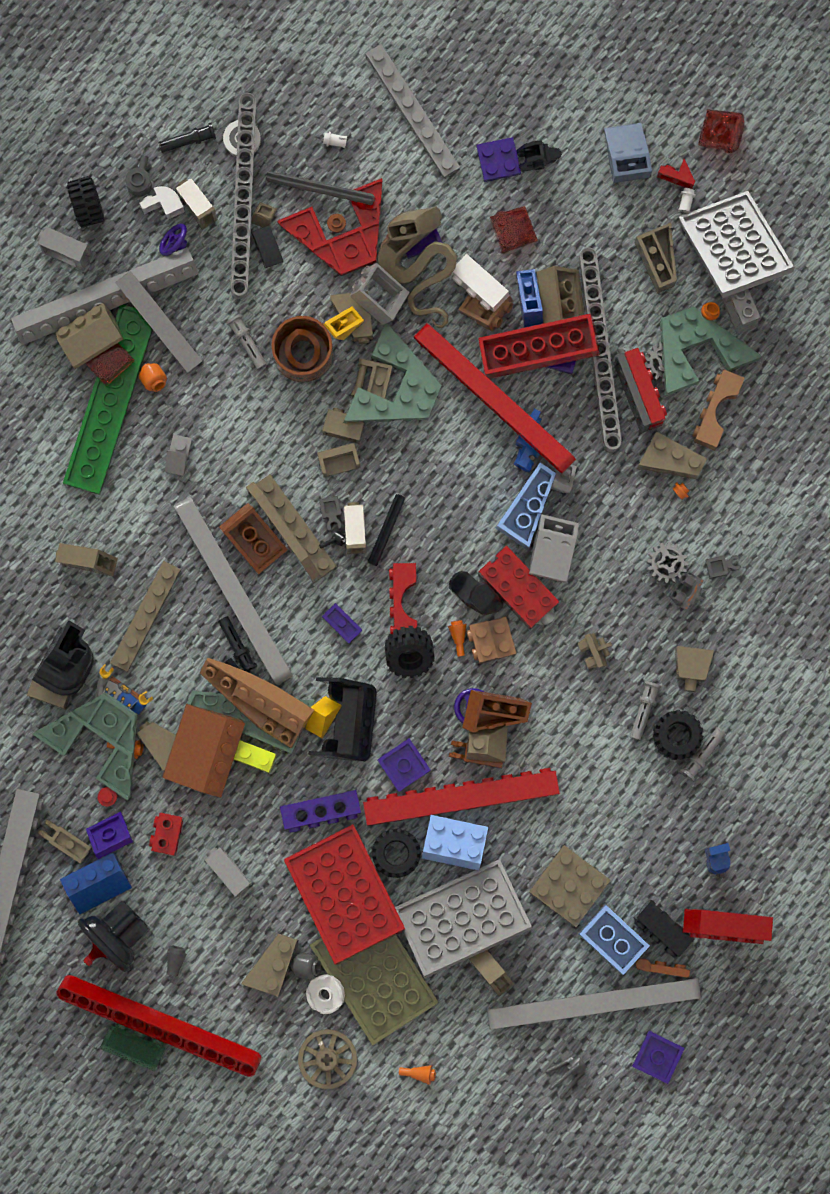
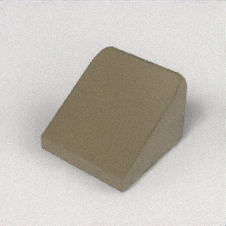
(263, 215)

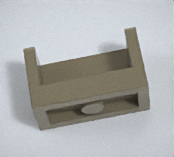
(338, 460)

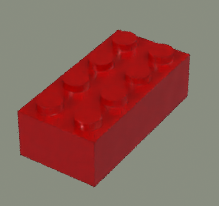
(727, 926)

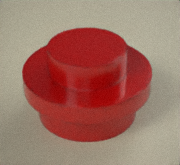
(107, 797)

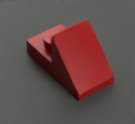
(682, 178)

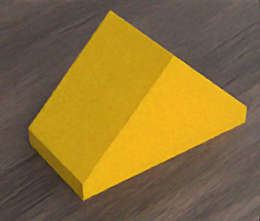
(344, 323)
(322, 717)

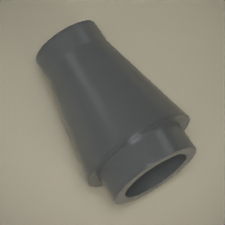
(175, 959)

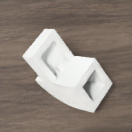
(164, 198)

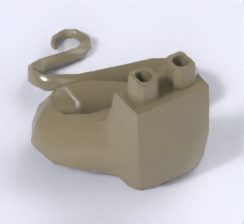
(403, 234)

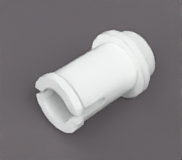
(335, 140)
(686, 200)

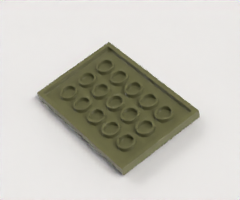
(380, 986)

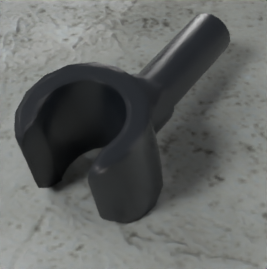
(337, 537)

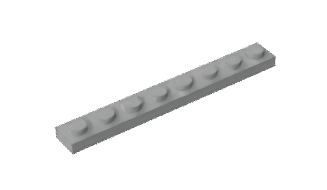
(412, 111)

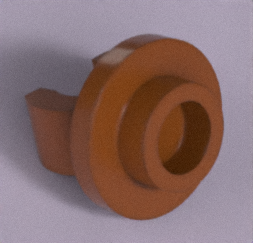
(336, 223)

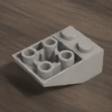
(553, 548)

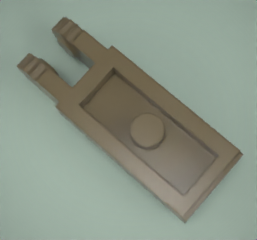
(66, 842)

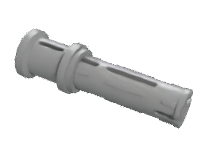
(241, 333)
(647, 698)
(698, 761)

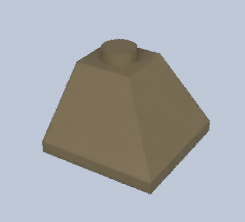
(488, 744)

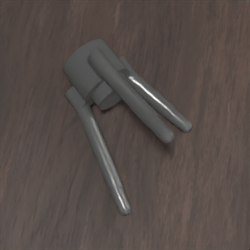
(575, 1067)

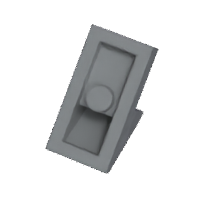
(178, 455)
(564, 482)

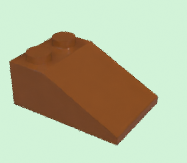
(253, 538)

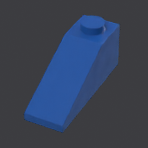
(529, 298)

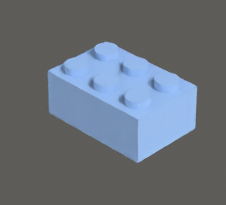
(455, 842)
(613, 940)

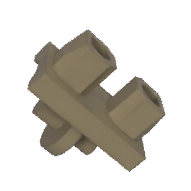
(591, 643)

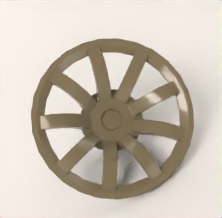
(327, 1059)

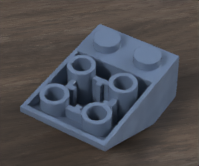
(628, 153)

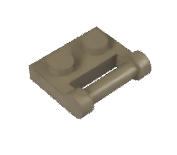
(378, 380)

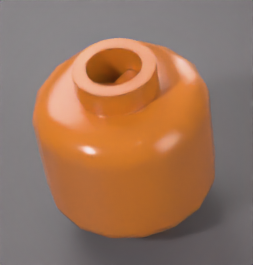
(152, 377)

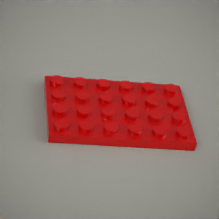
(344, 894)

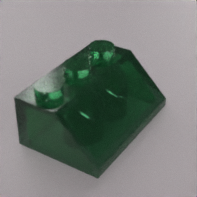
(134, 1047)

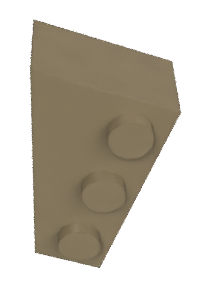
(658, 256)
(671, 458)

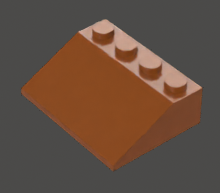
(203, 750)

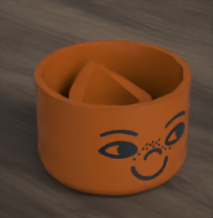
(296, 330)

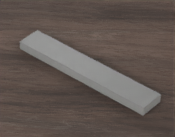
(158, 321)

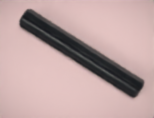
(386, 530)

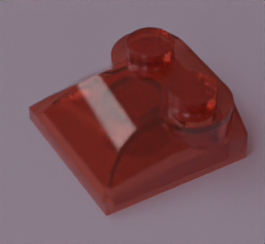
(722, 130)
(513, 229)
(110, 363)

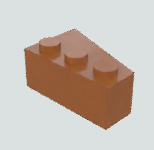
(494, 710)

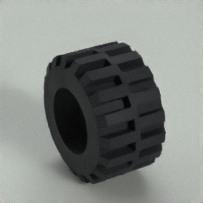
(85, 201)
(406, 640)
(662, 742)
(384, 840)

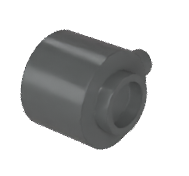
(138, 179)

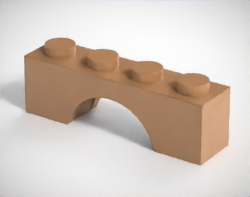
(709, 431)

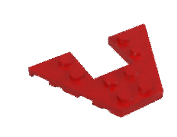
(346, 251)

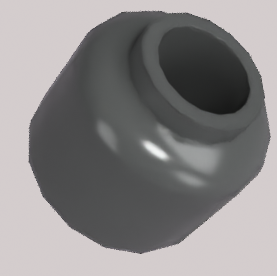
(306, 966)

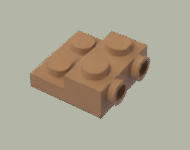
(486, 318)
(491, 640)

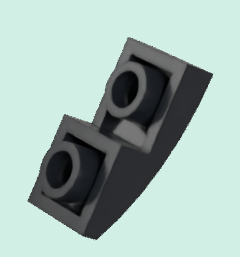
(267, 246)

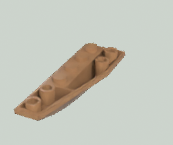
(260, 701)

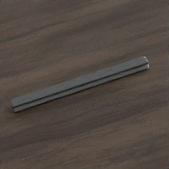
(319, 187)

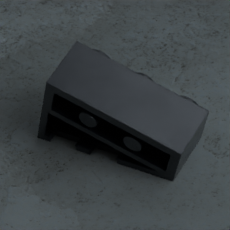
(663, 929)

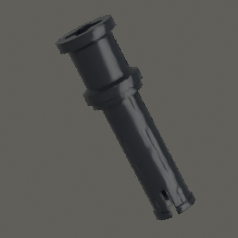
(197, 135)
(240, 652)

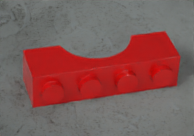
(403, 578)

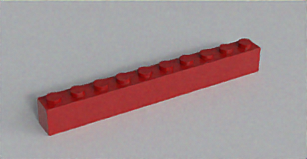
(461, 798)

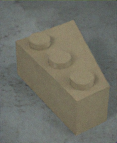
(273, 966)

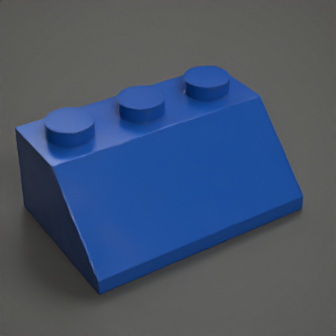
(96, 883)

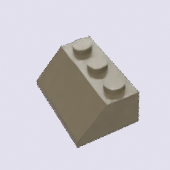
(560, 293)
(89, 335)

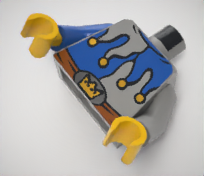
(121, 691)

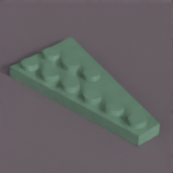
(219, 703)

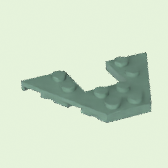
(688, 330)
(415, 394)
(112, 723)

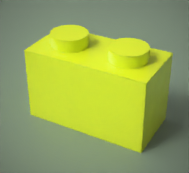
(255, 757)

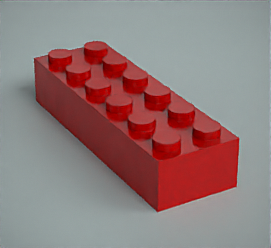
(539, 346)

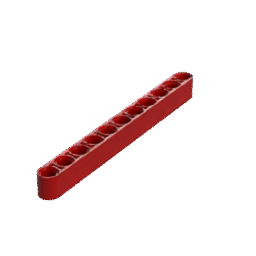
(494, 398)
(159, 1025)

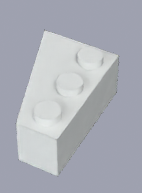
(479, 283)

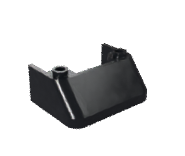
(353, 721)

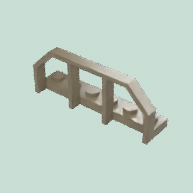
(291, 527)

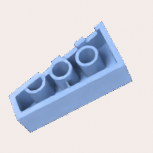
(524, 512)

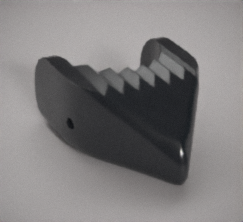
(475, 594)

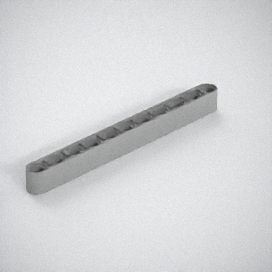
(246, 187)
(604, 358)
(233, 591)
(594, 1003)

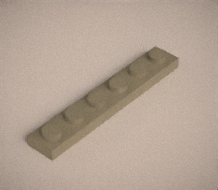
(145, 616)

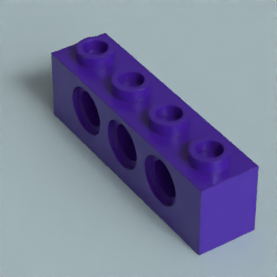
(290, 811)

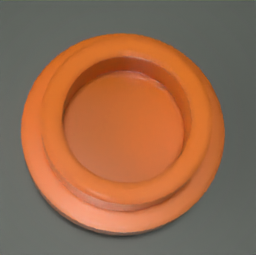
(710, 311)
(681, 490)

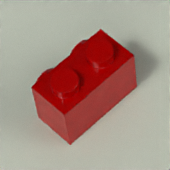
(167, 834)

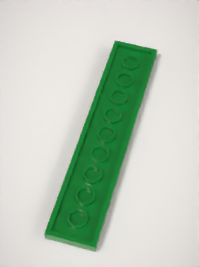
(108, 409)

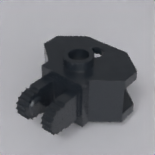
(537, 155)

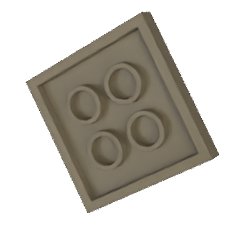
(569, 886)

